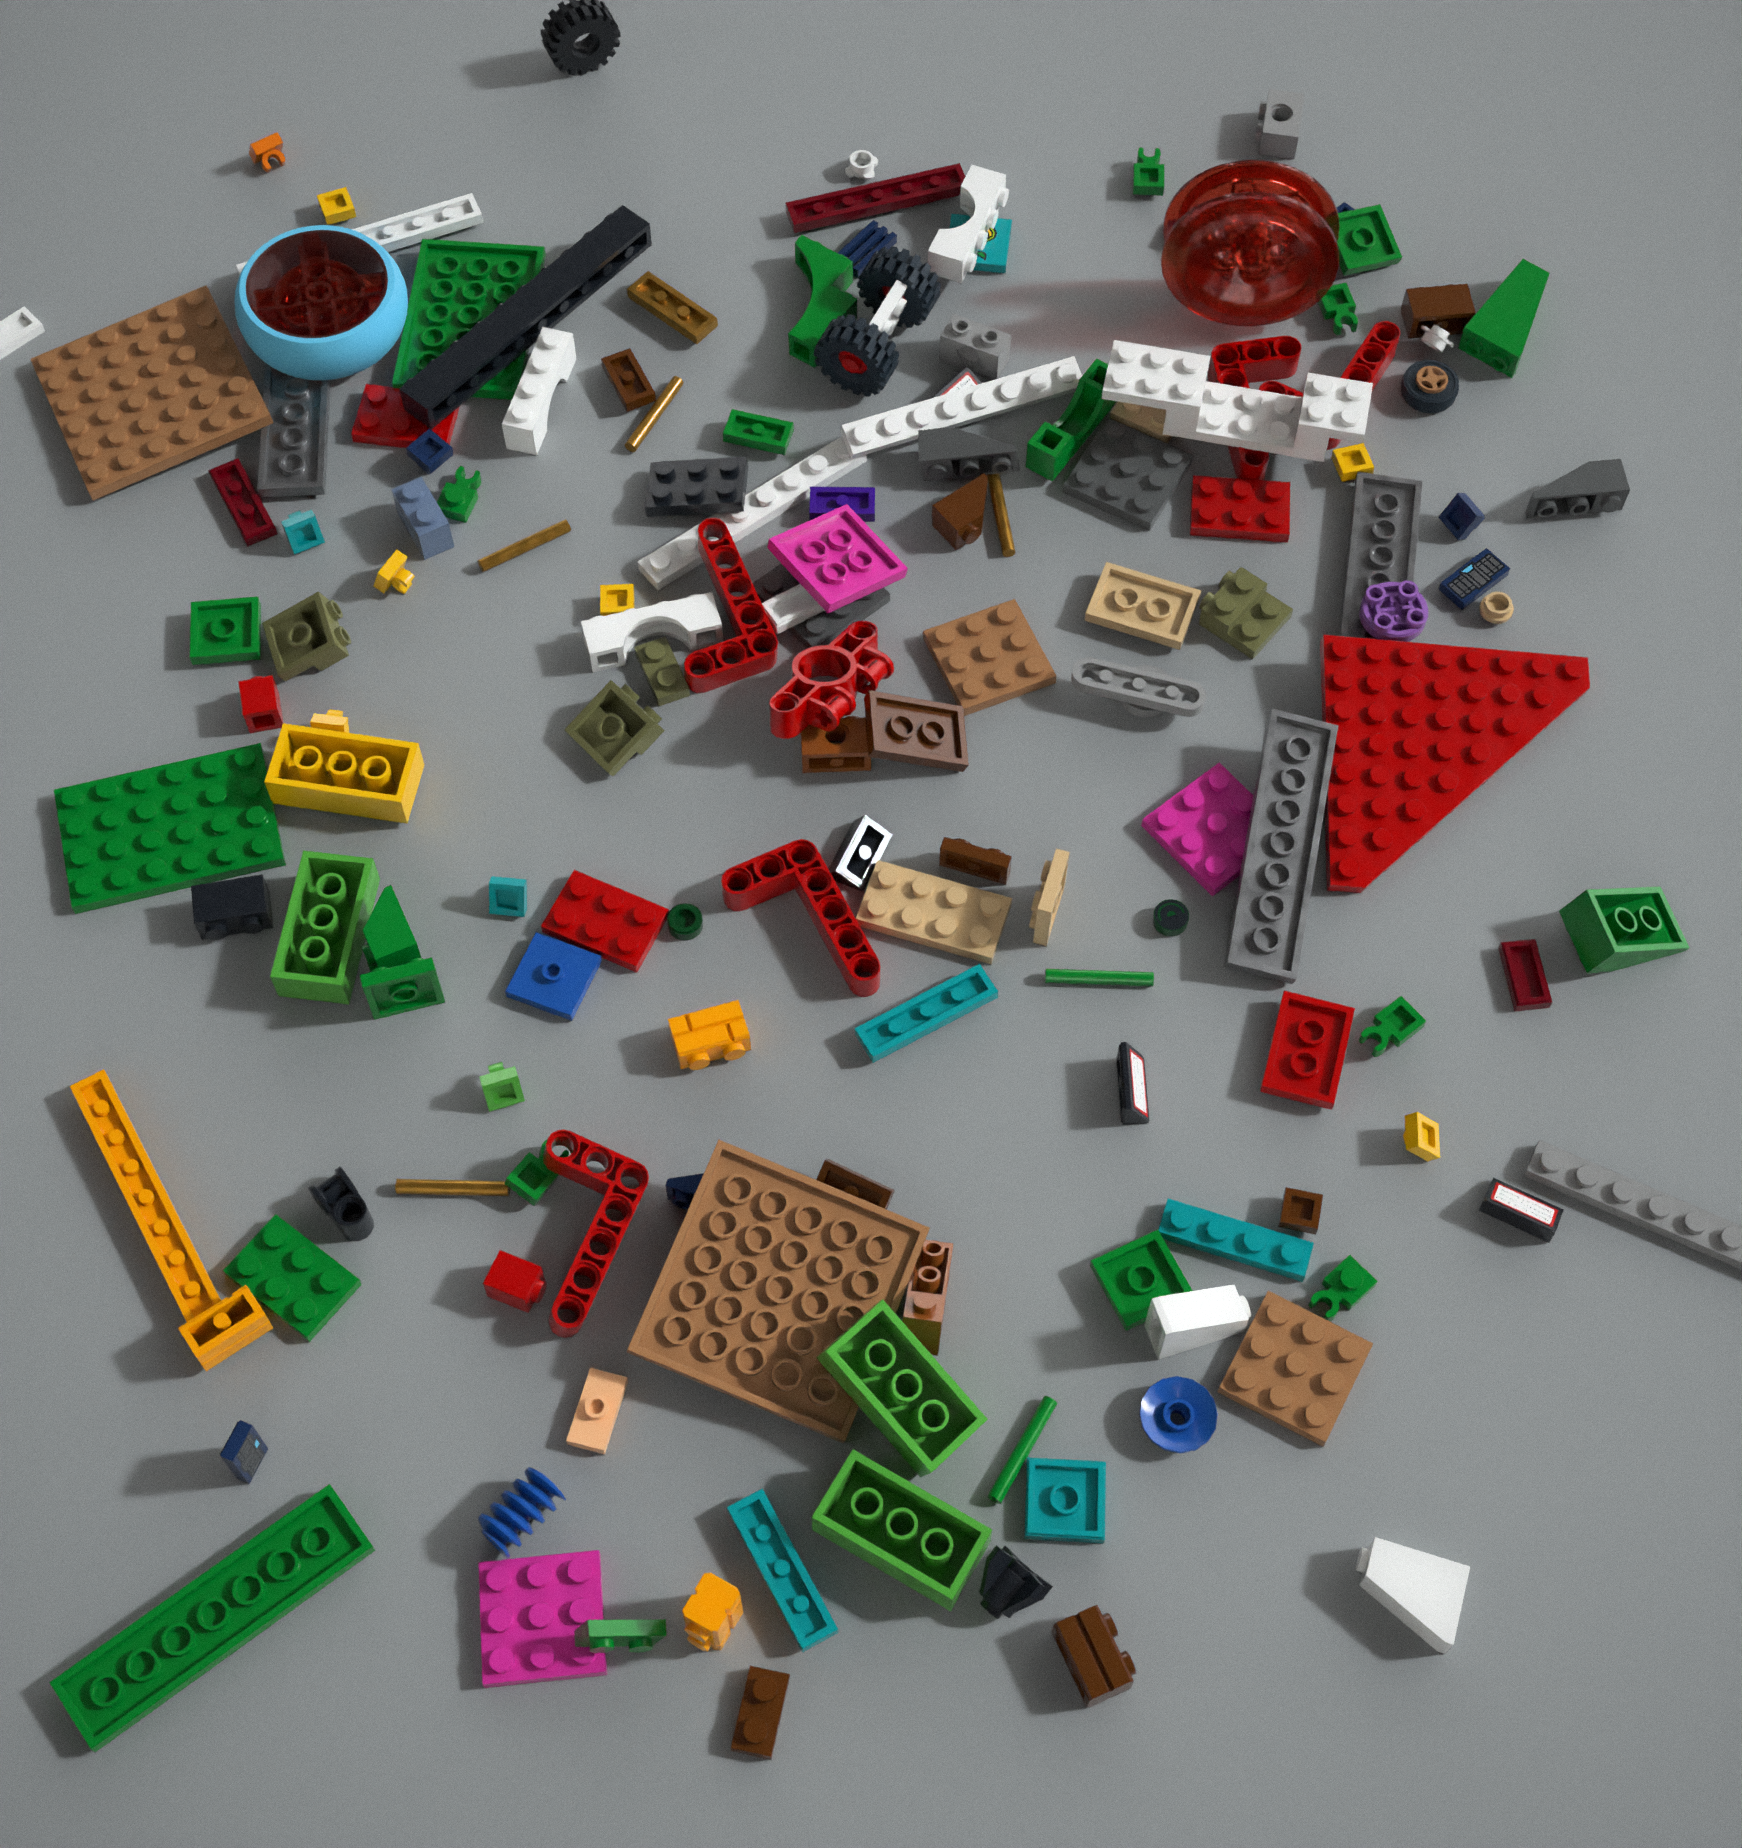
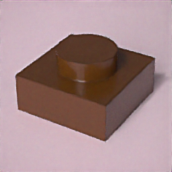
(1300, 1210)

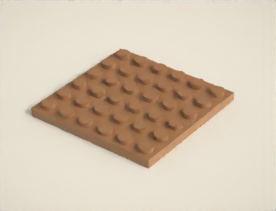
(150, 392)
(769, 1281)

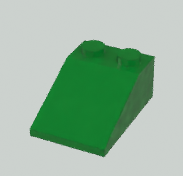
(1622, 927)

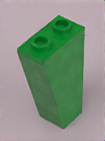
(1505, 320)

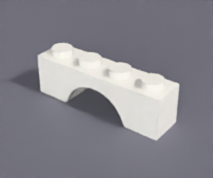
(956, 249)
(528, 411)
(688, 619)

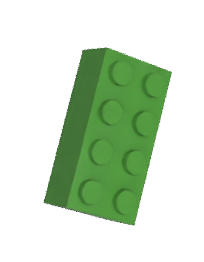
(325, 927)
(902, 1388)
(901, 1529)

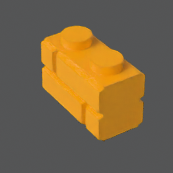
(709, 1035)
(225, 1328)
(712, 1612)

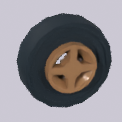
(1441, 384)

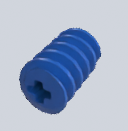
(519, 1510)

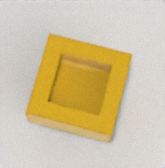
(336, 206)
(1352, 460)
(616, 598)
(1422, 1136)

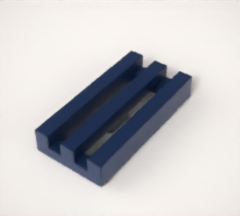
(864, 241)

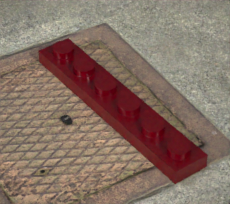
(875, 198)

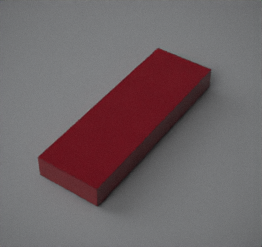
(242, 502)

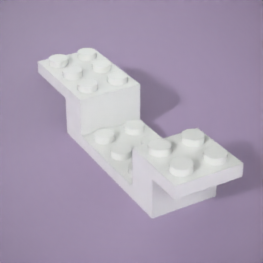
(1233, 413)

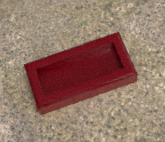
(1525, 975)

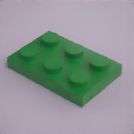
(292, 1277)

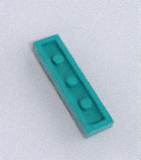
(926, 1013)
(1235, 1240)
(782, 1570)

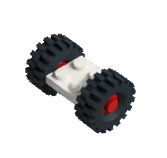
(899, 293)

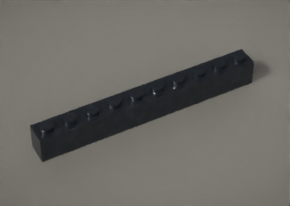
(519, 320)

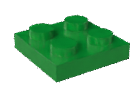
(1366, 241)
(225, 630)
(402, 988)
(1137, 1275)

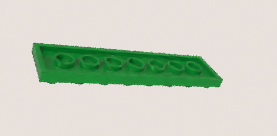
(211, 1618)

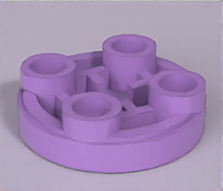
(1393, 611)

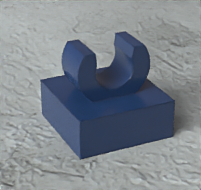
(429, 451)
(1461, 516)

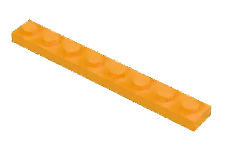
(145, 1195)

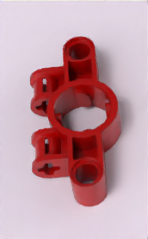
(852, 659)

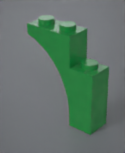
(829, 279)

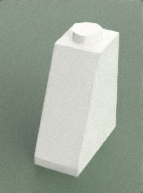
(1195, 1319)
(1416, 1588)

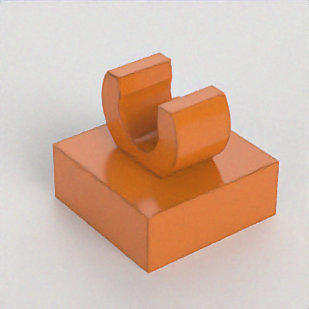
(267, 148)

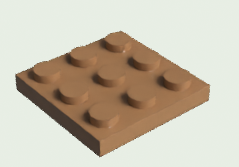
(989, 657)
(1295, 1368)

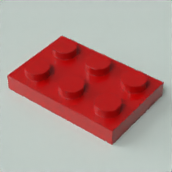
(386, 423)
(1240, 508)
(605, 920)
(1307, 1050)

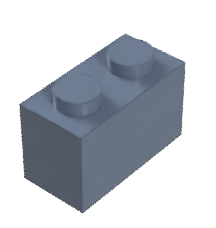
(423, 518)

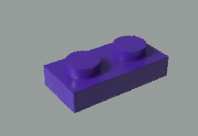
(859, 499)

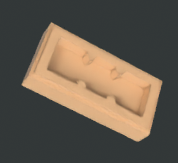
(597, 1411)

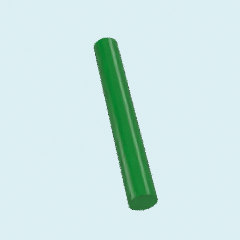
(1099, 977)
(1022, 1450)

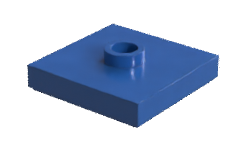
(553, 976)

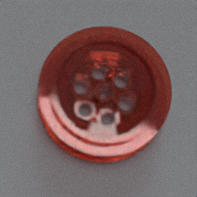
(1250, 243)

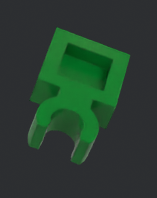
(1148, 174)
(1340, 306)
(460, 498)
(1394, 1024)
(532, 1177)
(1344, 1285)

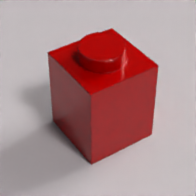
(260, 704)
(515, 1282)

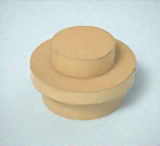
(1496, 608)

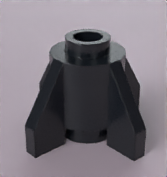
(1009, 1584)

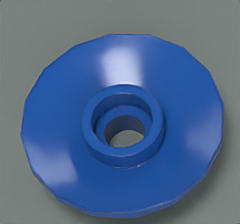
(1181, 1397)

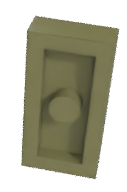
(662, 671)

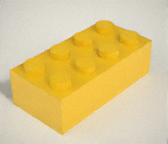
(344, 773)

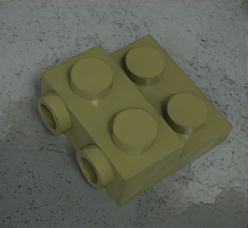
(1243, 612)
(307, 636)
(615, 727)

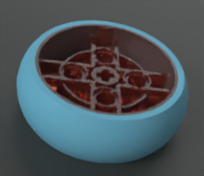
(331, 296)

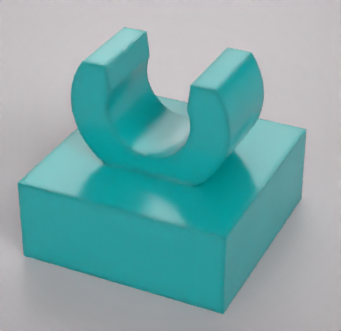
(302, 531)
(507, 896)

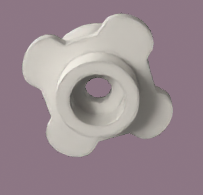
(861, 165)
(1436, 338)

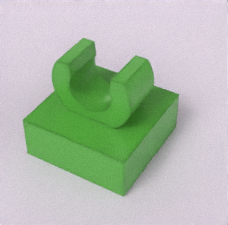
(501, 1087)

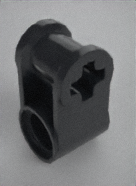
(339, 1201)

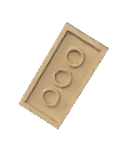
(934, 912)

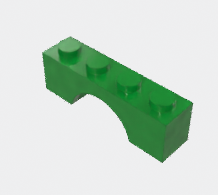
(1057, 443)

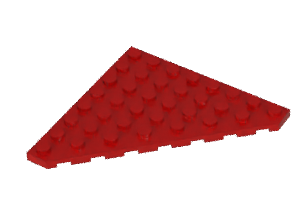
(1423, 735)

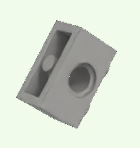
(1280, 124)
(974, 346)

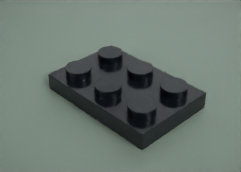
(696, 486)

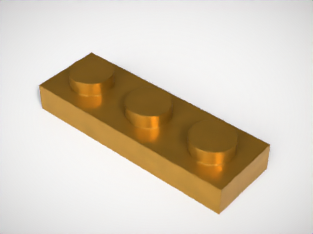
(672, 307)

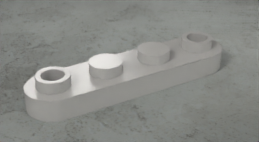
(1138, 686)

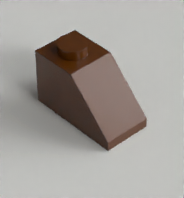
(961, 513)

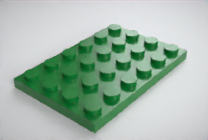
(455, 290)
(168, 828)

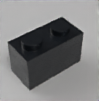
(231, 907)

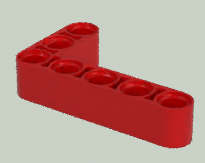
(1250, 363)
(1366, 365)
(738, 610)
(818, 905)
(601, 1228)

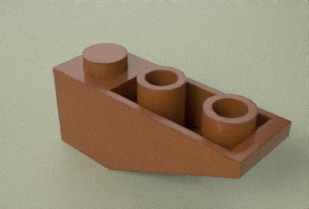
(928, 1294)

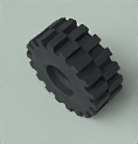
(571, 23)

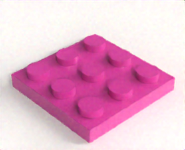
(837, 558)
(1205, 827)
(532, 1614)

